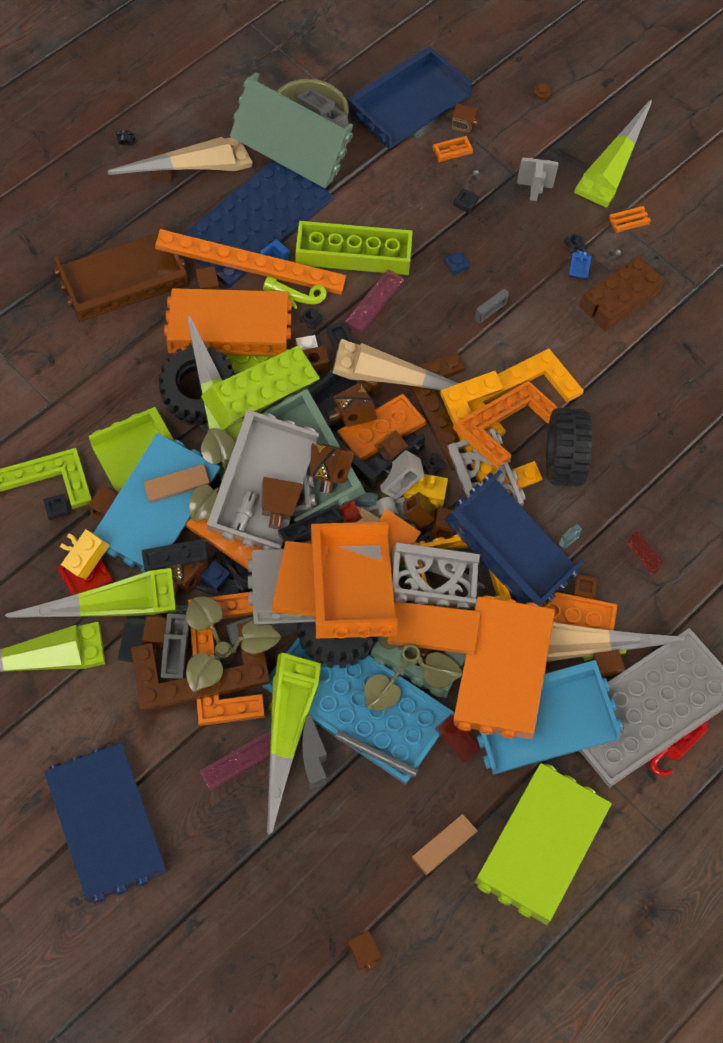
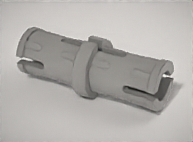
(244, 511)

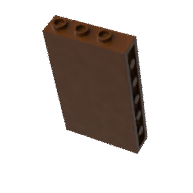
(120, 277)

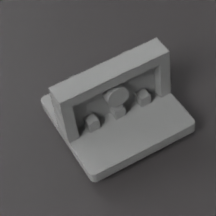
(537, 174)

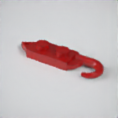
(678, 749)

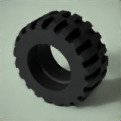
(174, 372)
(568, 447)
(332, 650)

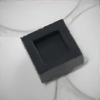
(465, 200)
(56, 507)

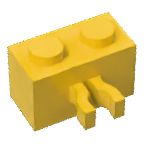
(431, 488)
(84, 554)

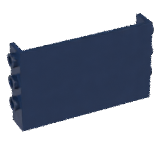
(409, 97)
(511, 543)
(104, 823)

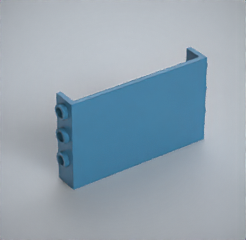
(135, 522)
(570, 718)

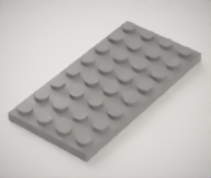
(659, 705)

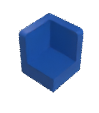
(277, 250)

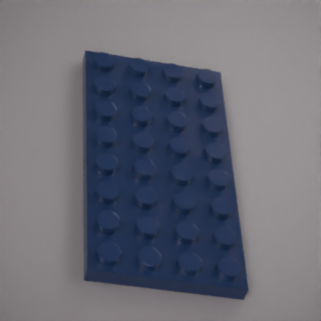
(259, 213)

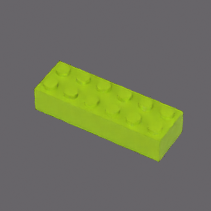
(353, 247)
(260, 387)

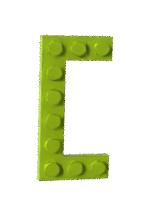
(61, 463)

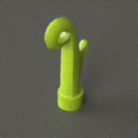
(272, 284)

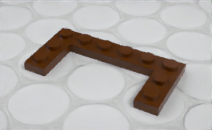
(434, 410)
(156, 695)

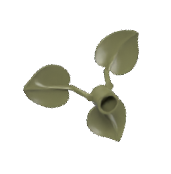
(215, 448)
(207, 671)
(438, 673)

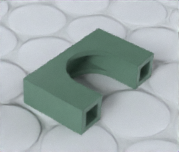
(392, 661)

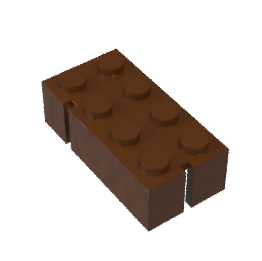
(622, 293)

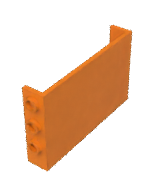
(230, 320)
(355, 589)
(506, 674)

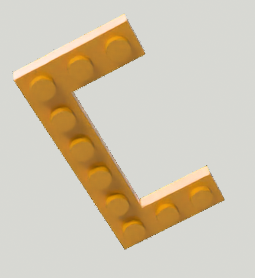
(528, 370)
(456, 401)

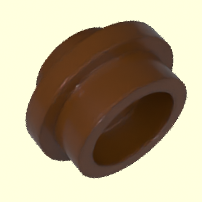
(542, 91)

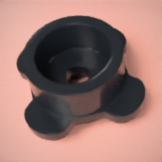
(125, 137)
(572, 240)
(310, 313)
(432, 469)

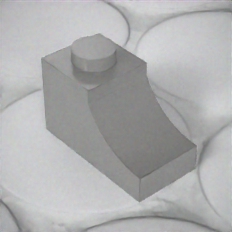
(404, 474)

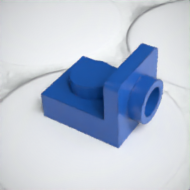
(579, 265)

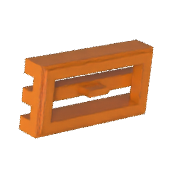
(453, 150)
(627, 217)

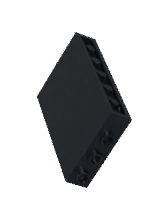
(375, 468)

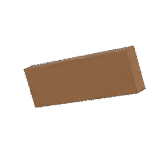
(176, 483)
(444, 844)

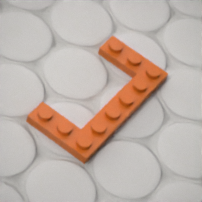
(473, 426)
(211, 709)

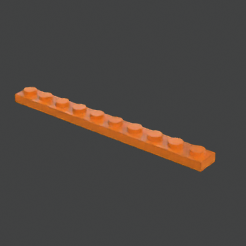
(249, 261)

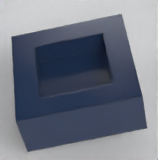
(456, 263)
(215, 575)

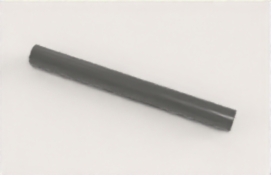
(410, 770)

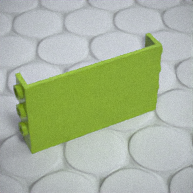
(125, 442)
(543, 844)

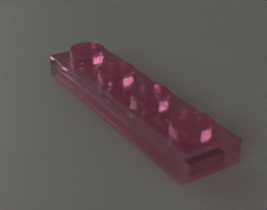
(374, 301)
(237, 762)

